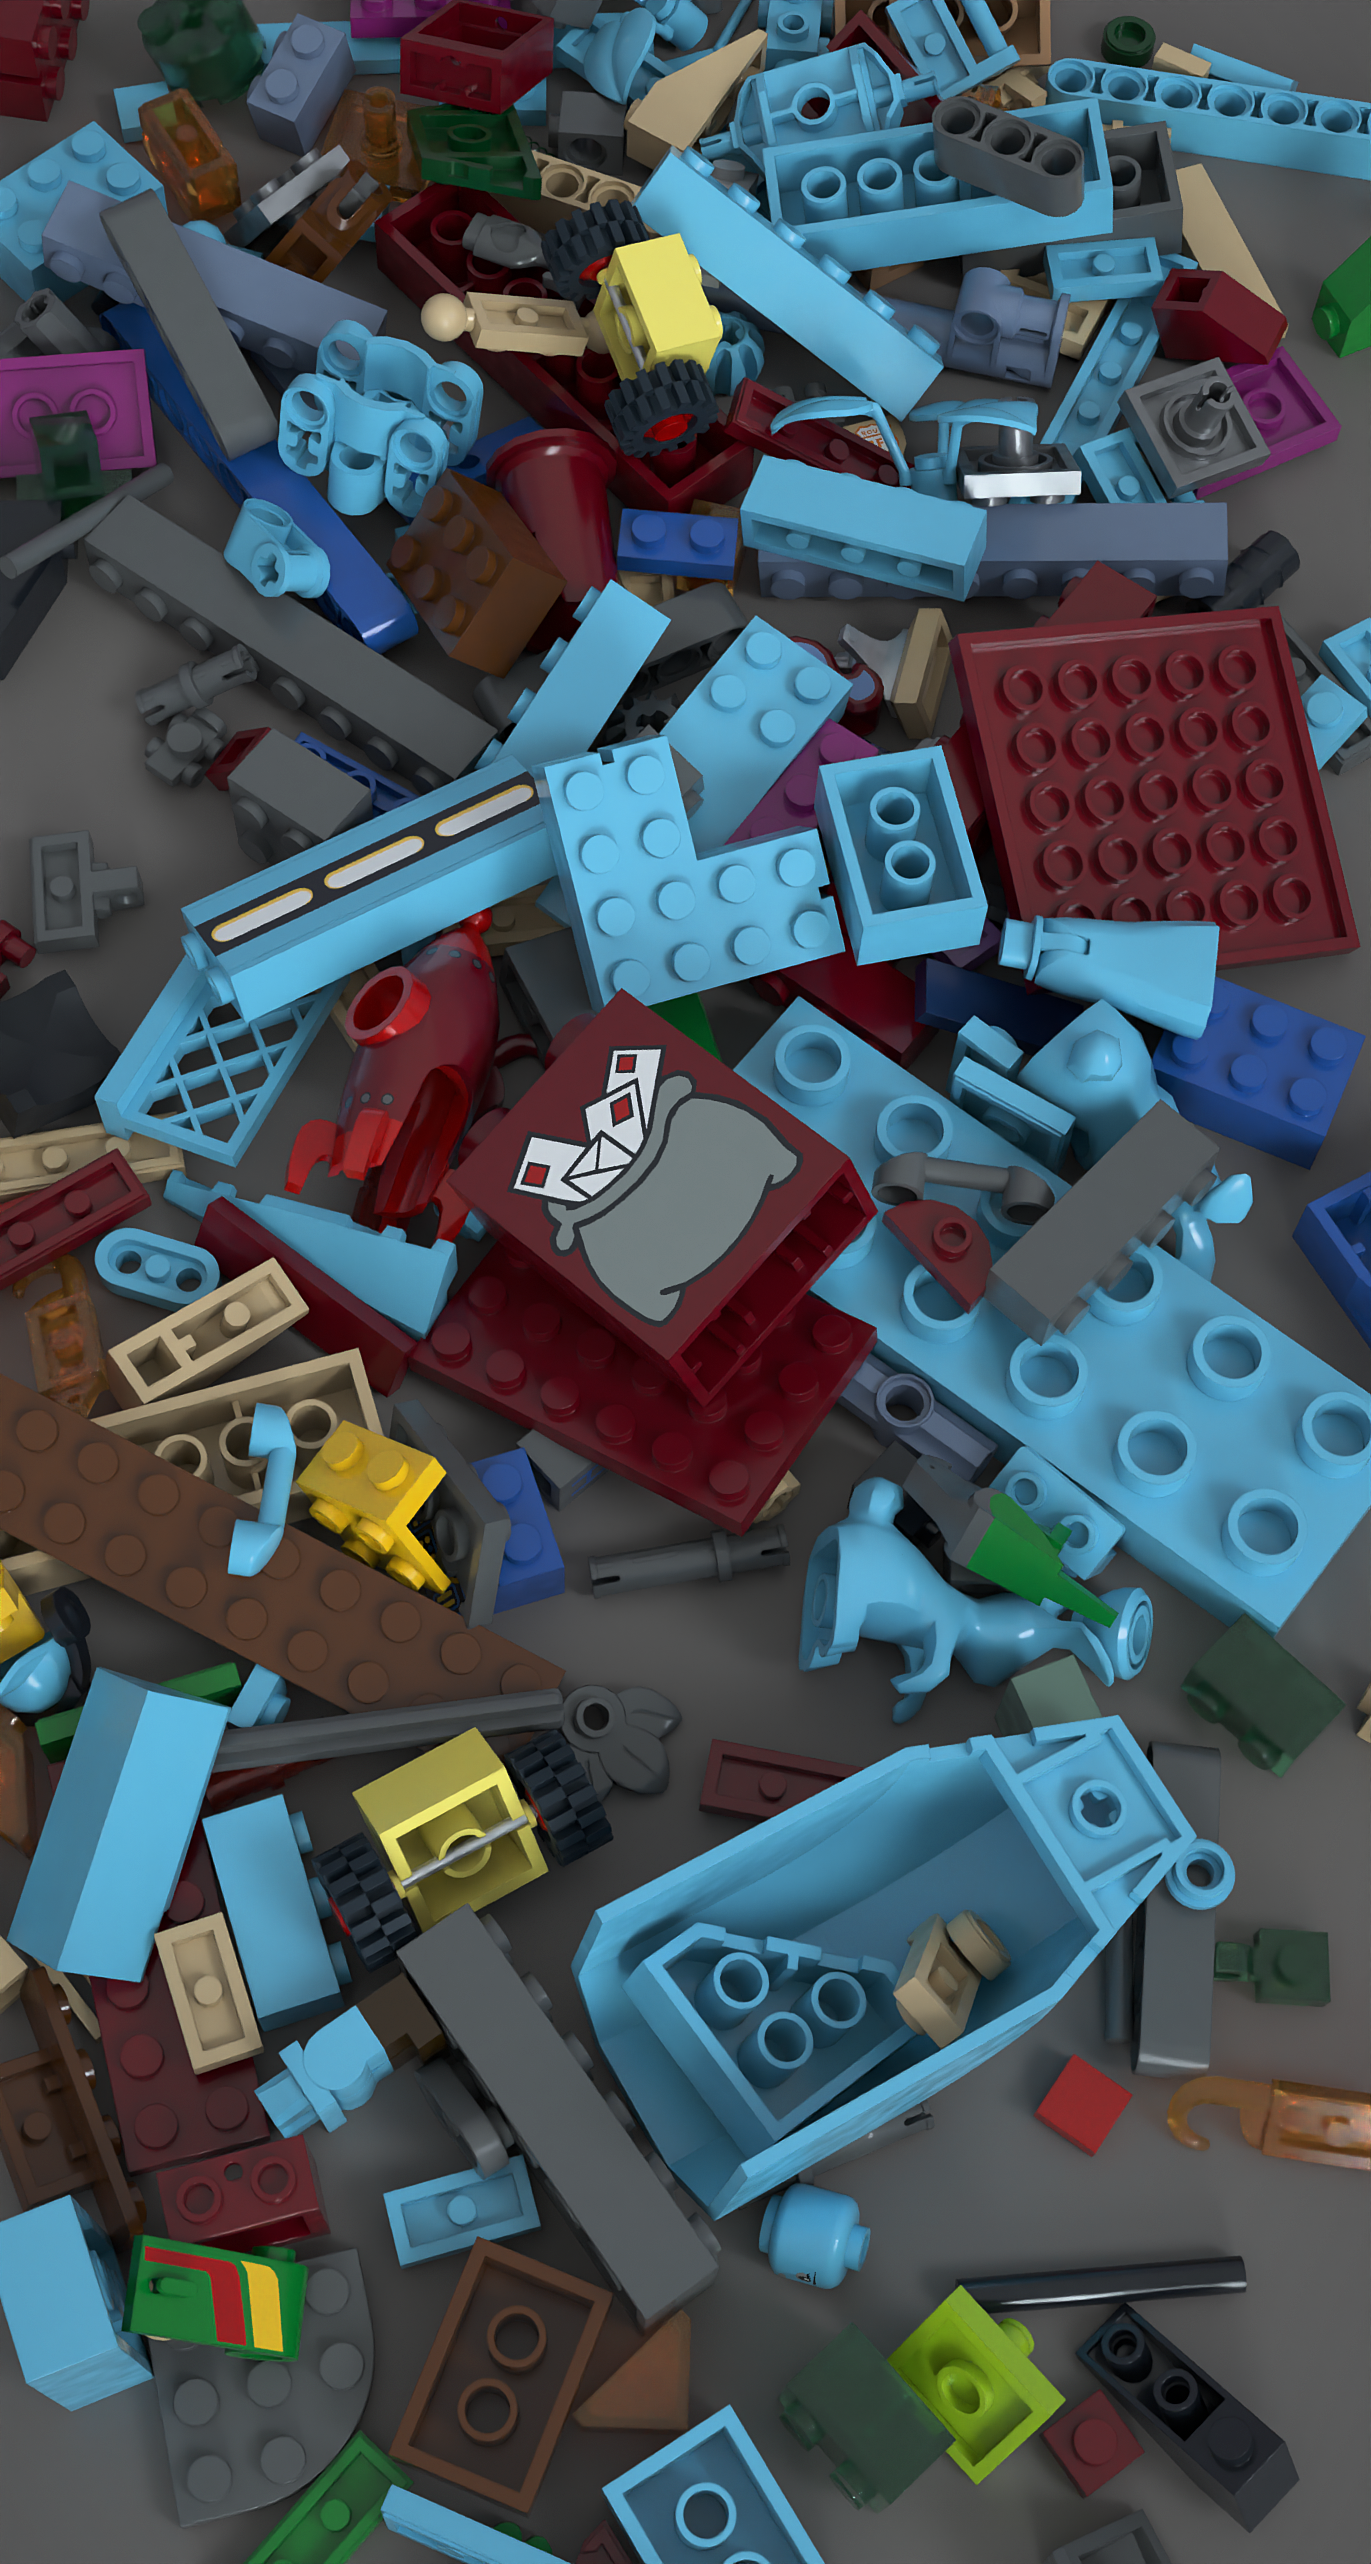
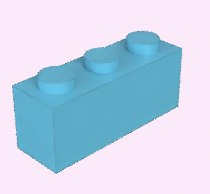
(276, 1912)

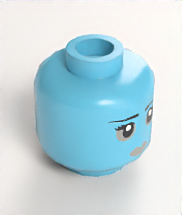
(813, 2235)

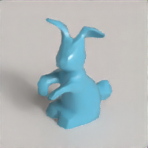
(1109, 1083)
(882, 1588)

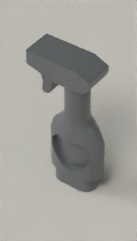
(508, 245)

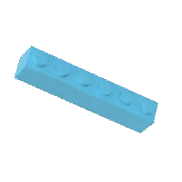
(788, 283)

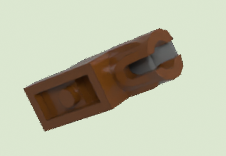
(332, 223)

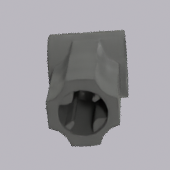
(57, 329)

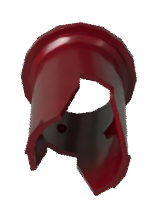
(559, 492)

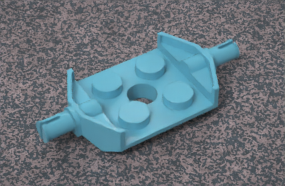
(854, 80)

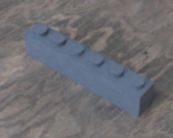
(259, 301)

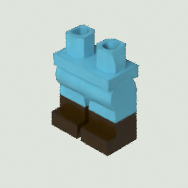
(350, 2059)

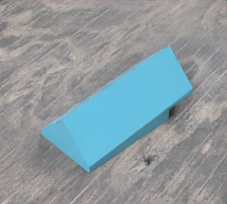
(118, 1827)

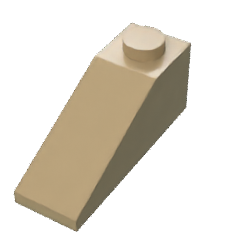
(692, 100)
(204, 1338)

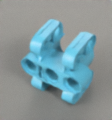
(378, 422)

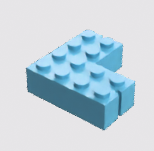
(655, 910)

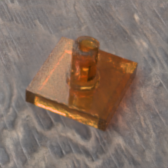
(374, 133)

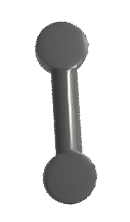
(904, 1178)

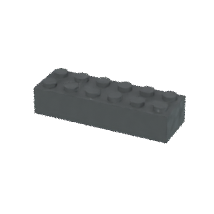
(559, 2121)

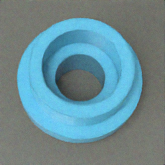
(1218, 1865)

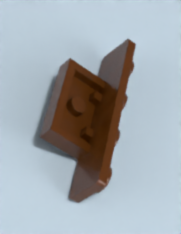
(52, 2124)

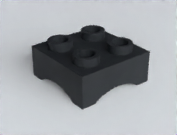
(49, 1055)

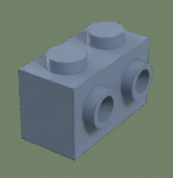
(300, 85)

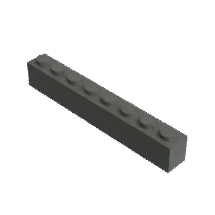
(294, 650)

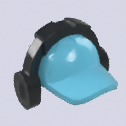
(53, 1671)

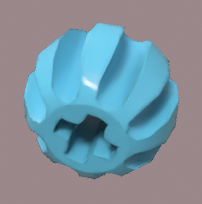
(736, 355)

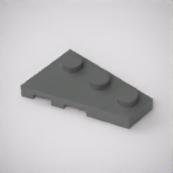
(464, 1515)

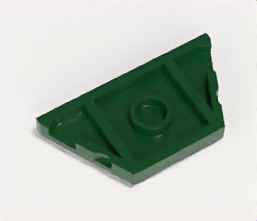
(474, 150)

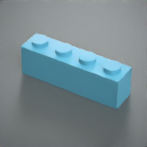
(864, 527)
(583, 679)

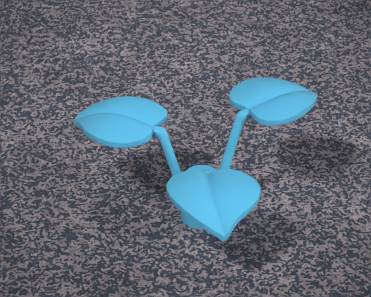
(623, 44)
(933, 472)

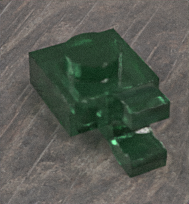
(1284, 1964)

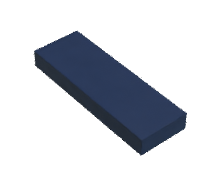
(952, 995)

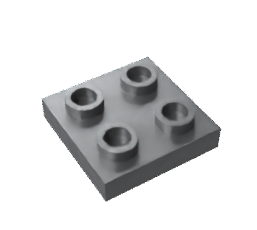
(286, 197)
(1193, 427)
(1017, 469)

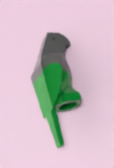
(999, 1539)

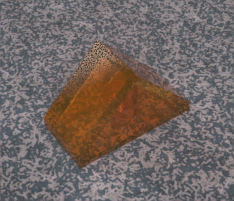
(648, 2390)

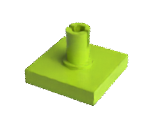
(977, 2381)

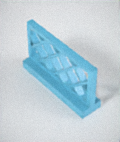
(173, 1031)

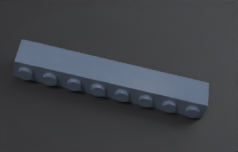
(1043, 546)

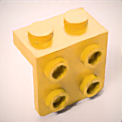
(368, 1495)

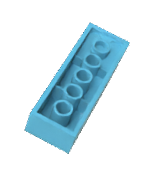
(743, 732)

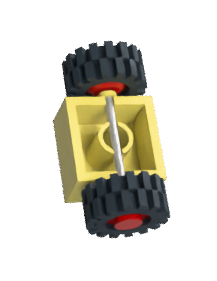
(649, 317)
(456, 1837)

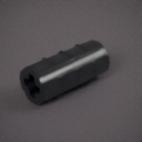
(1252, 575)

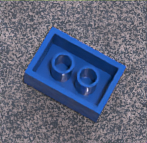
(1260, 1073)

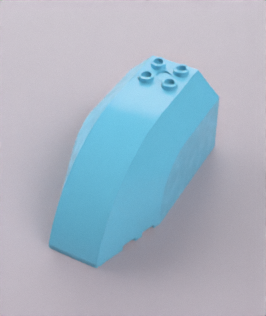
(1029, 1830)

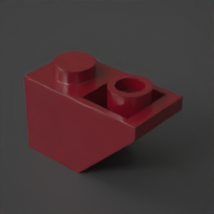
(1214, 317)

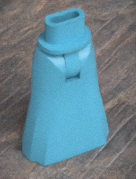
(1140, 968)

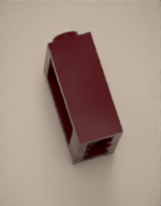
(495, 61)
(269, 2205)

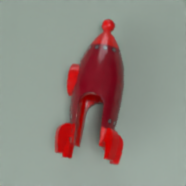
(413, 1080)

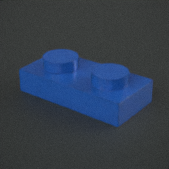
(677, 544)

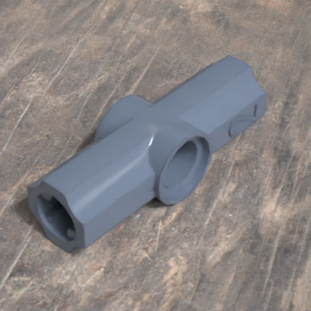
(932, 1433)

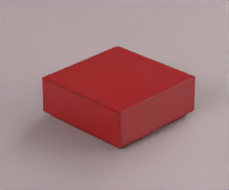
(1083, 2105)

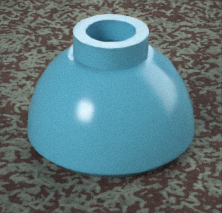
(1130, 1634)

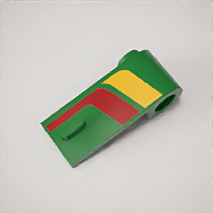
(217, 2297)

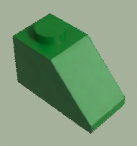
(1344, 304)

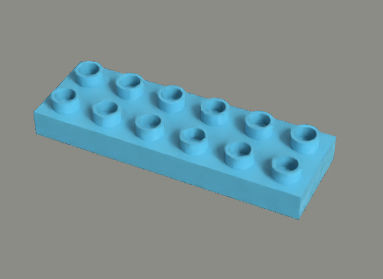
(1165, 1403)

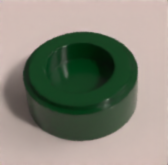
(1128, 41)

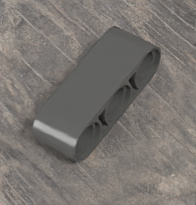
(1008, 156)

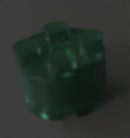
(204, 46)

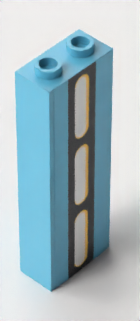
(371, 890)

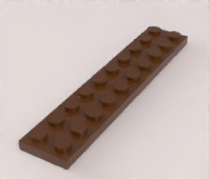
(302, 1616)

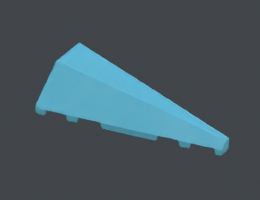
(381, 1269)

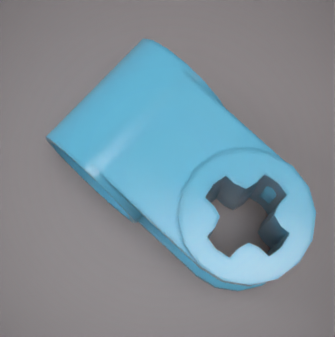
(276, 552)

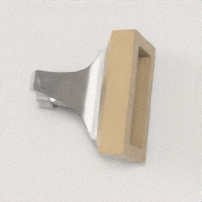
(910, 668)

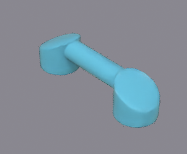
(257, 1541)

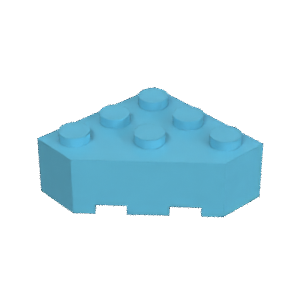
(767, 2025)

